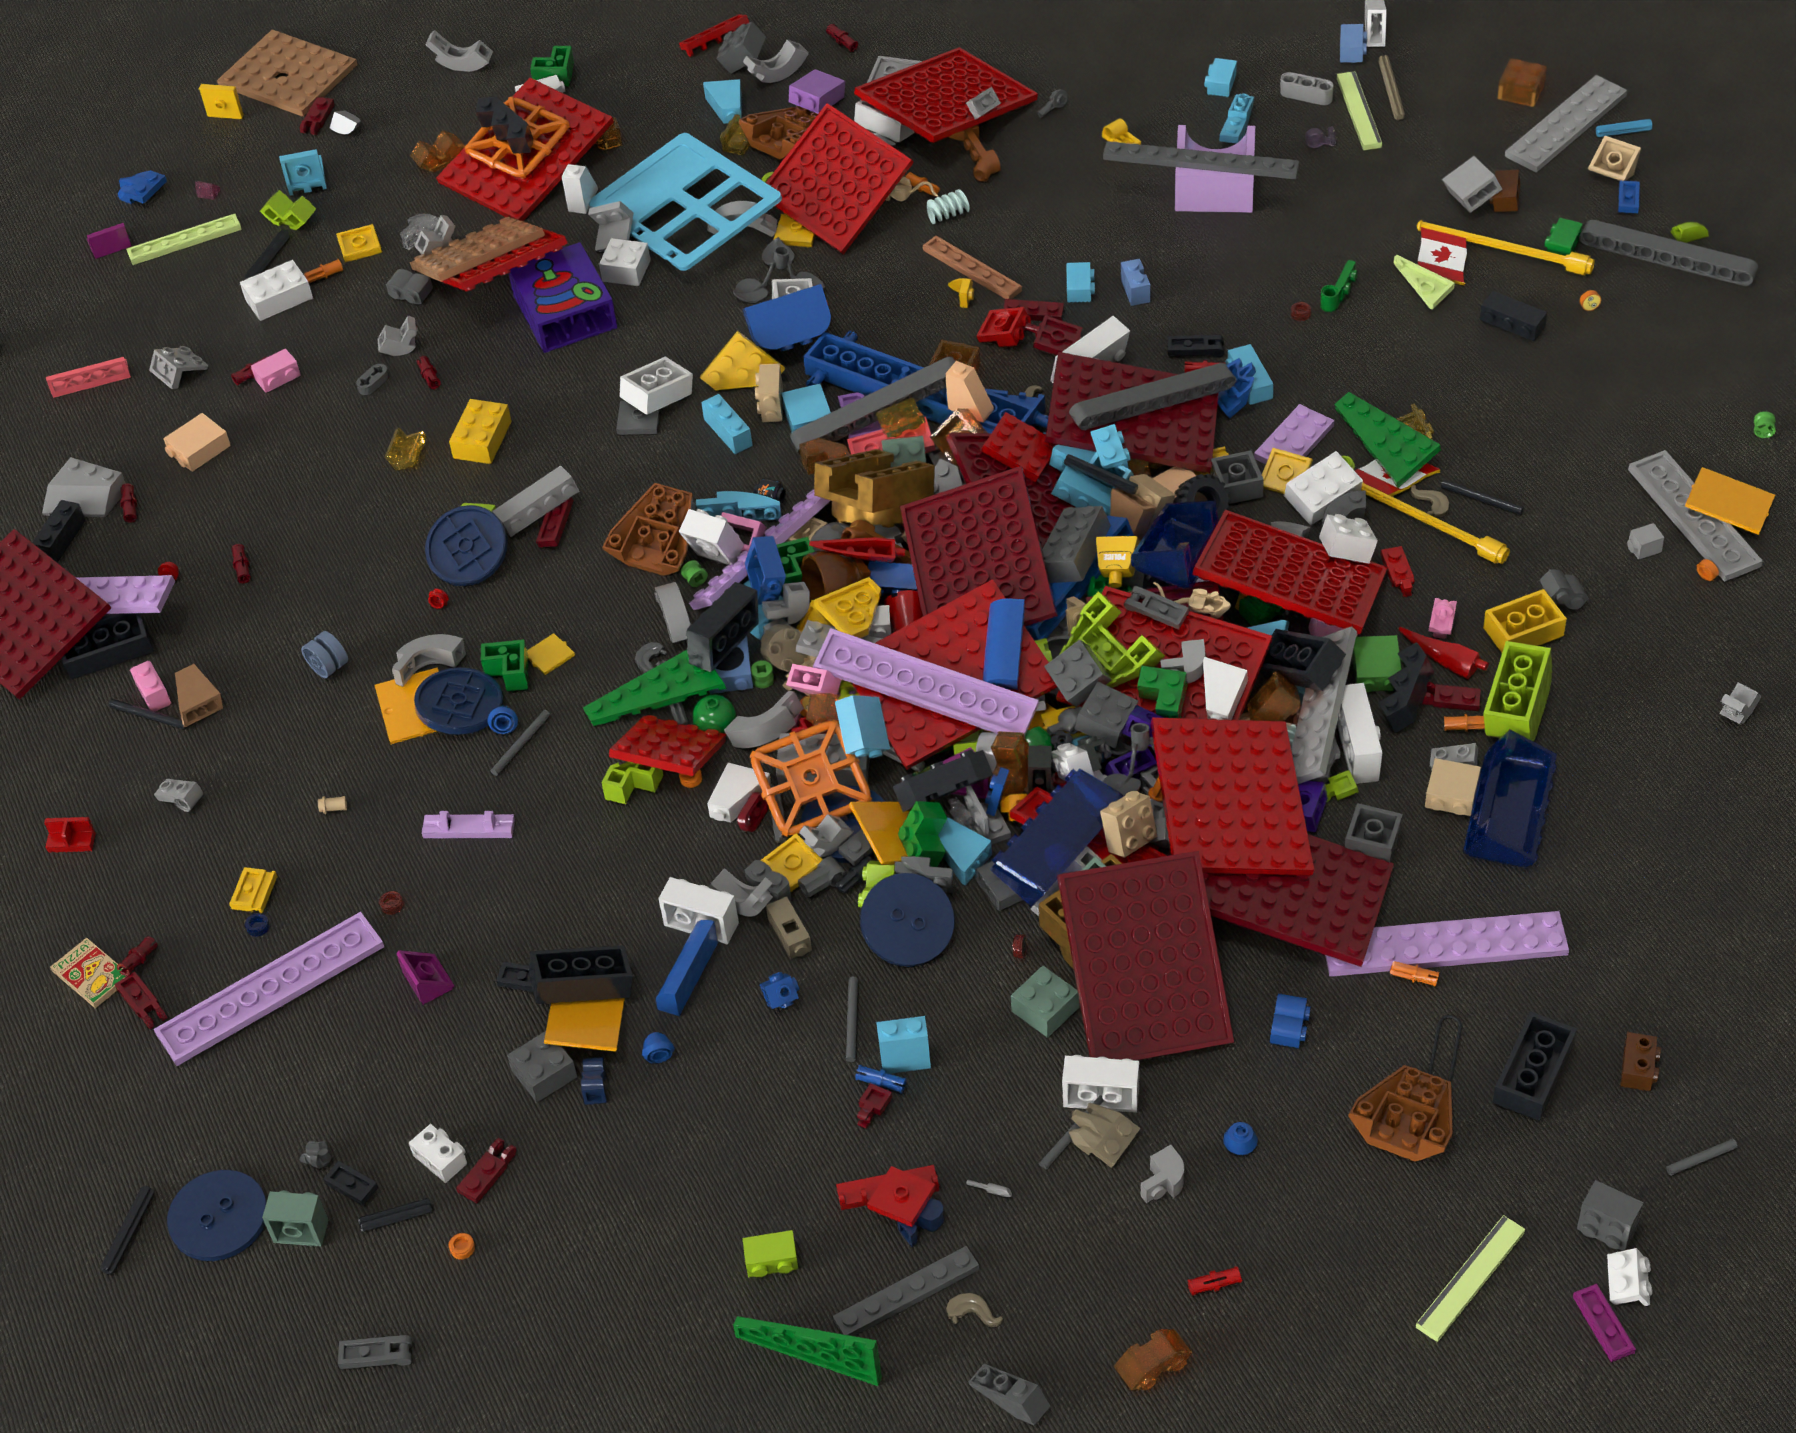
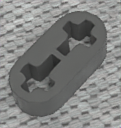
(372, 379)

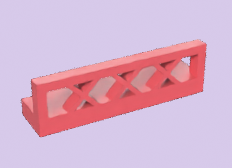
(88, 377)

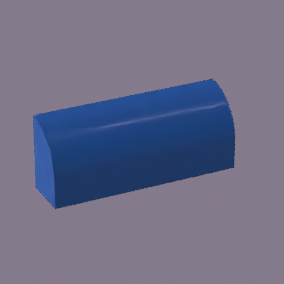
(1004, 643)
(688, 968)

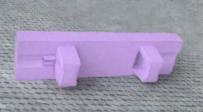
(468, 825)

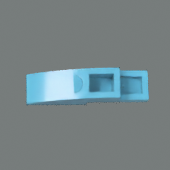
(1237, 119)
(741, 504)

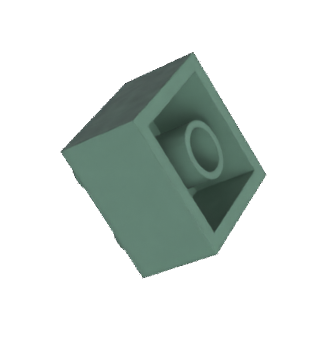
(905, 449)
(1045, 1001)
(295, 1218)

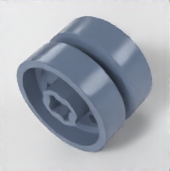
(324, 654)

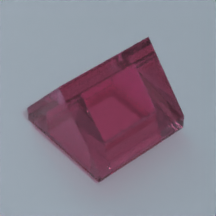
(206, 190)

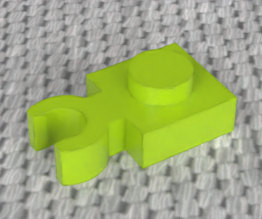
(1341, 786)

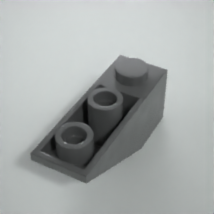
(1011, 1393)

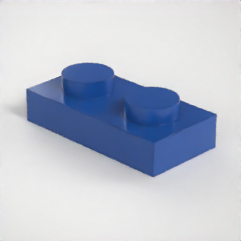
(1628, 196)
(993, 797)

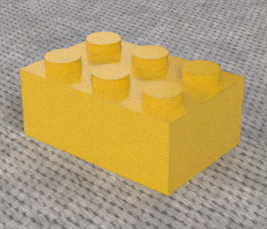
(480, 431)
(1525, 620)

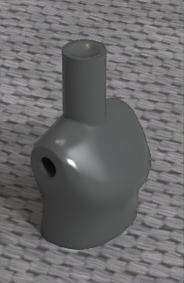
(1066, 720)

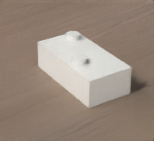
(1103, 343)
(1359, 735)

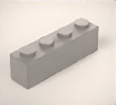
(536, 500)

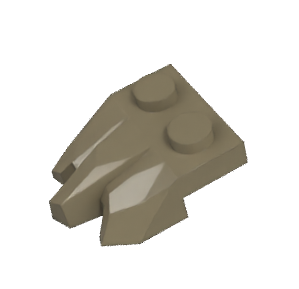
(1102, 1132)

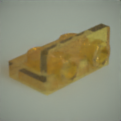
(733, 138)

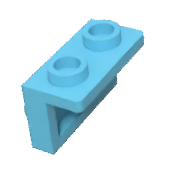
(1109, 447)

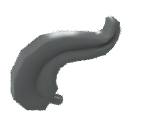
(647, 653)

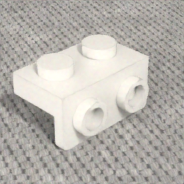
(1629, 1277)

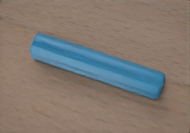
(1624, 128)

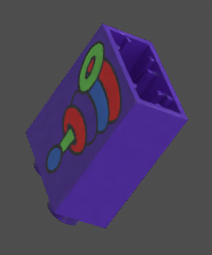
(563, 298)

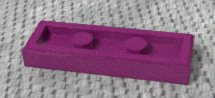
(1604, 1323)

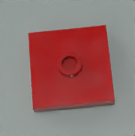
(901, 1196)

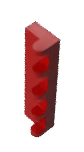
(713, 33)
(858, 1192)

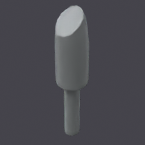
(992, 1188)

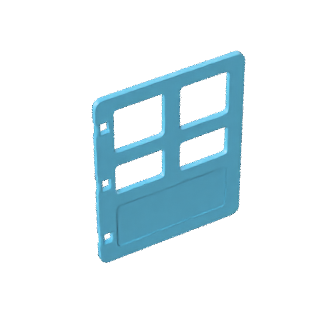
(665, 178)

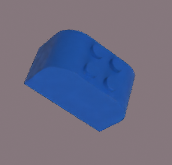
(788, 319)

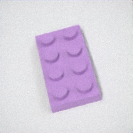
(1296, 434)

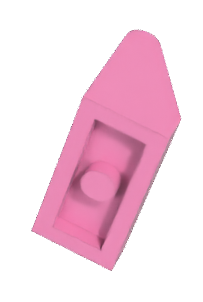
(746, 524)

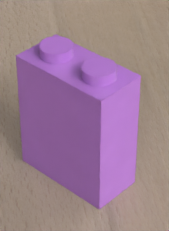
(816, 90)

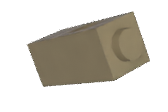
(788, 928)

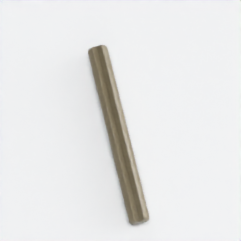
(1391, 87)

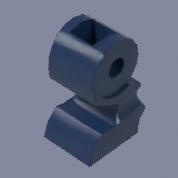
(592, 1081)
(929, 1219)

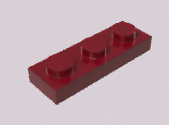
(1037, 309)
(554, 524)

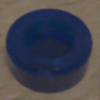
(257, 924)

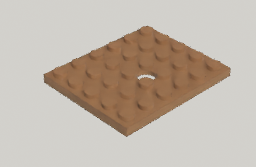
(309, 67)
(476, 248)

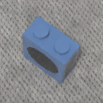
(736, 669)

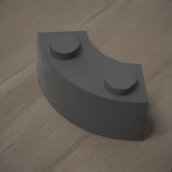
(1350, 505)

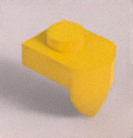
(965, 290)

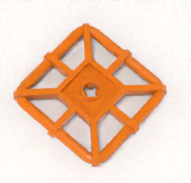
(558, 124)
(797, 770)

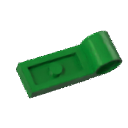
(1333, 295)

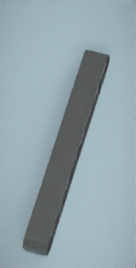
(1669, 252)
(1152, 396)
(864, 410)

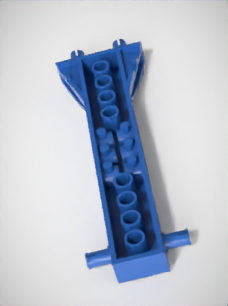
(868, 370)

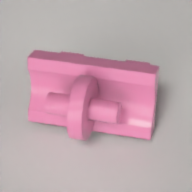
(1442, 618)

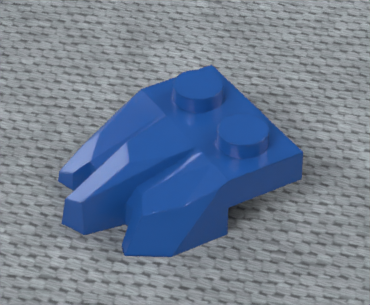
(140, 186)
(1237, 396)

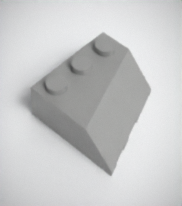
(85, 483)

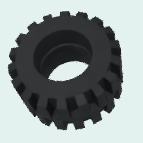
(1208, 487)

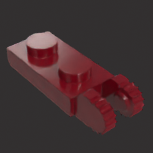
(317, 115)
(1452, 697)
(139, 998)
(486, 1171)

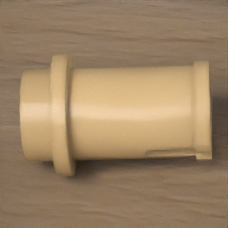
(332, 804)

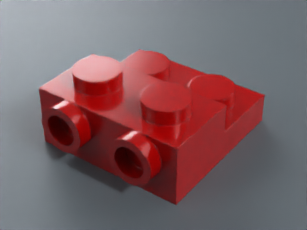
(1004, 326)

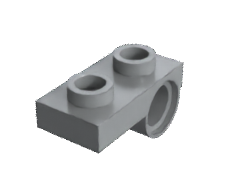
(1460, 753)
(182, 793)

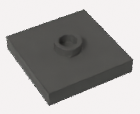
(635, 421)

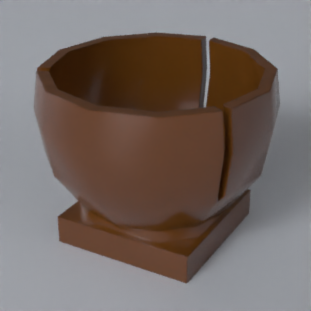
(829, 572)

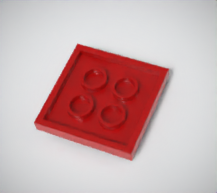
(1019, 445)

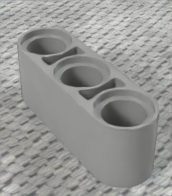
(1306, 88)

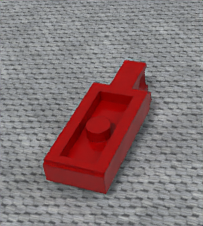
(1398, 569)

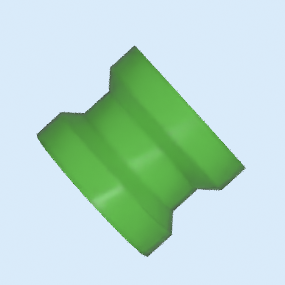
(1764, 424)
(694, 573)
(762, 674)

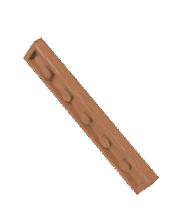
(972, 268)

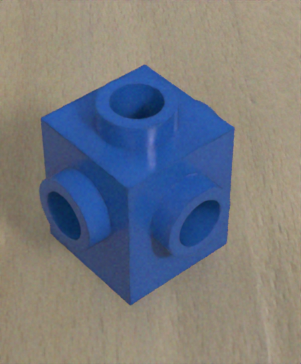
(772, 988)

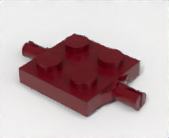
(1054, 335)

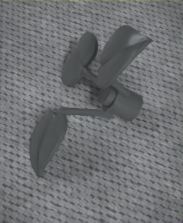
(776, 255)
(1139, 740)

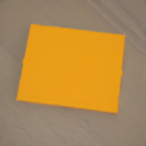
(1730, 500)
(399, 708)
(881, 827)
(585, 1024)

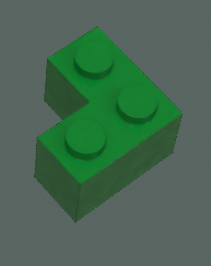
(559, 64)
(792, 557)
(509, 660)
(1164, 686)
(921, 831)

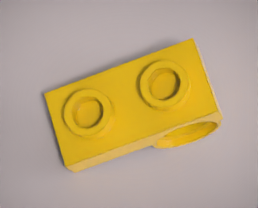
(1118, 132)

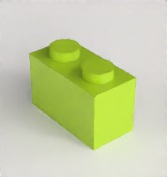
(770, 1254)

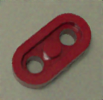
(752, 812)

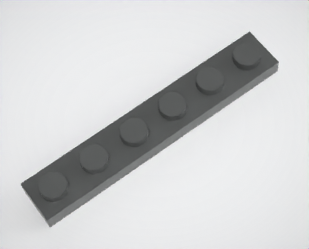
(906, 1292)

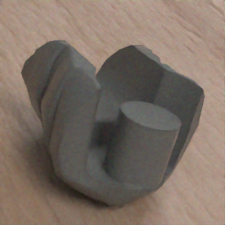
(316, 1154)

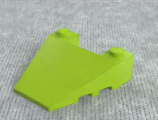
(1118, 662)

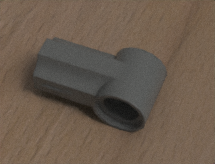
(826, 874)

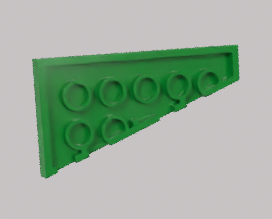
(1388, 440)
(656, 688)
(833, 1351)

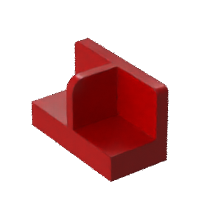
(69, 834)

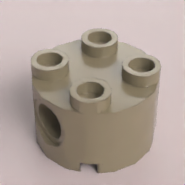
(779, 647)

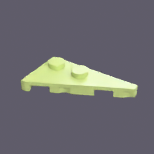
(1427, 284)

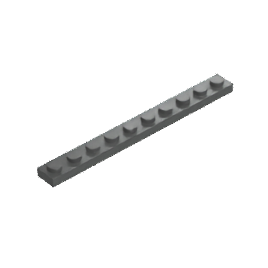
(1201, 160)

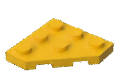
(737, 364)
(851, 607)

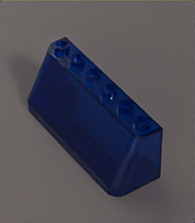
(1176, 542)
(1511, 801)
(1054, 836)

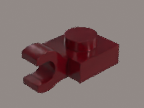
(872, 1101)

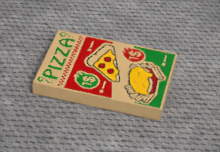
(89, 972)

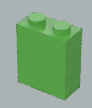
(1375, 660)

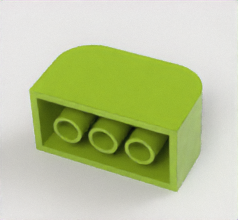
(1519, 691)

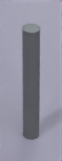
(1701, 1157)

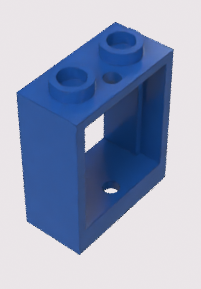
(765, 568)

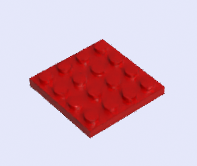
(668, 745)

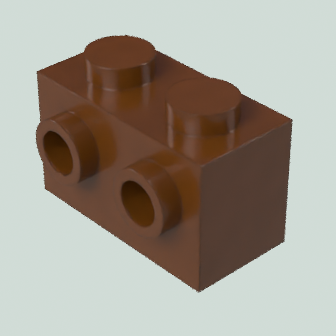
(1508, 197)
(1639, 1061)

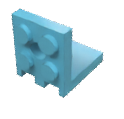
(303, 171)

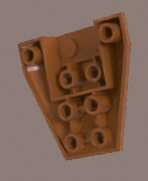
(776, 130)
(650, 531)
(1406, 1114)

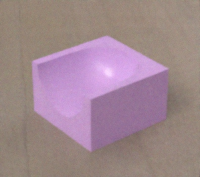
(1214, 190)

